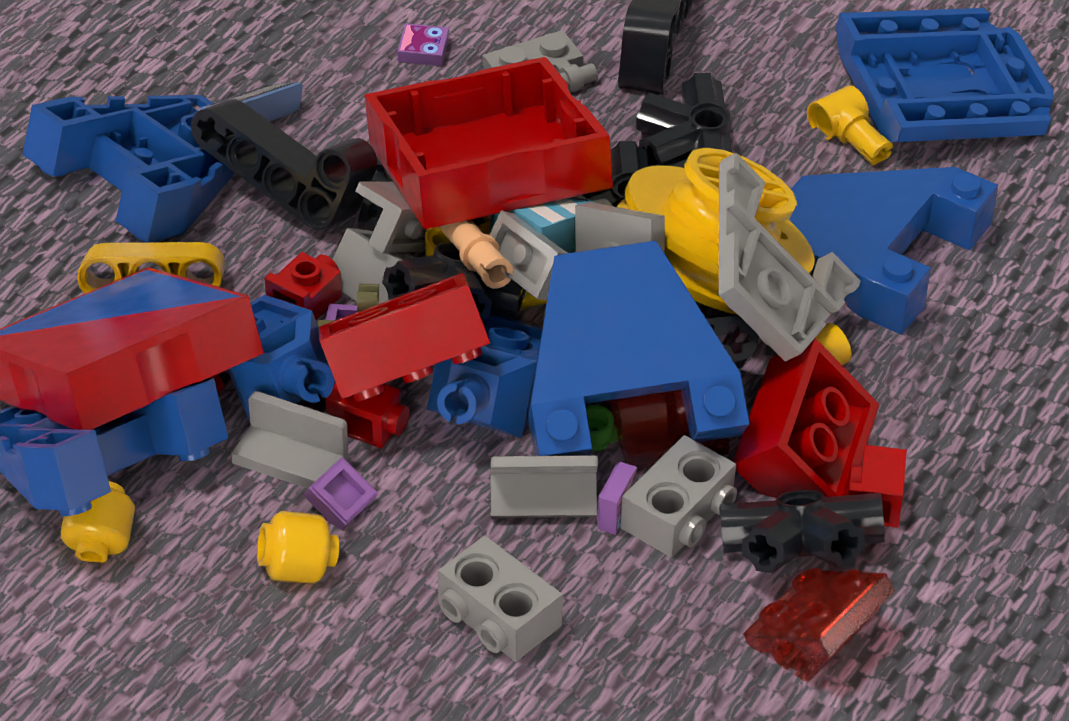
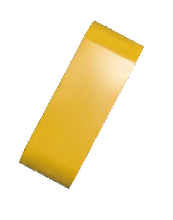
(170, 256)

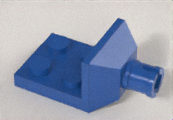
(292, 357)
(494, 386)

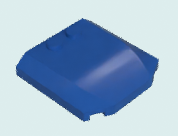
(919, 77)

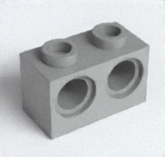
(678, 496)
(499, 599)

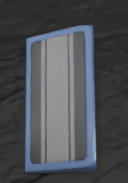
(271, 100)

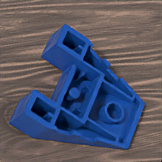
(138, 150)
(875, 218)
(622, 330)
(70, 466)

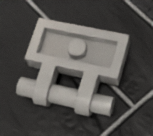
(557, 49)

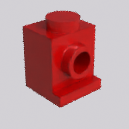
(308, 281)
(370, 419)
(881, 473)

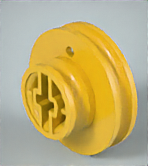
(691, 213)

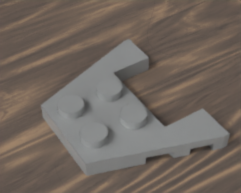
(763, 279)

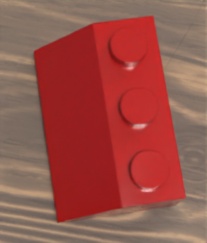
(403, 338)
(806, 426)

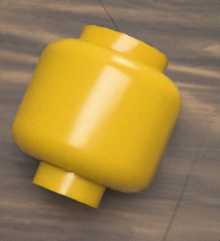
(103, 528)
(297, 547)

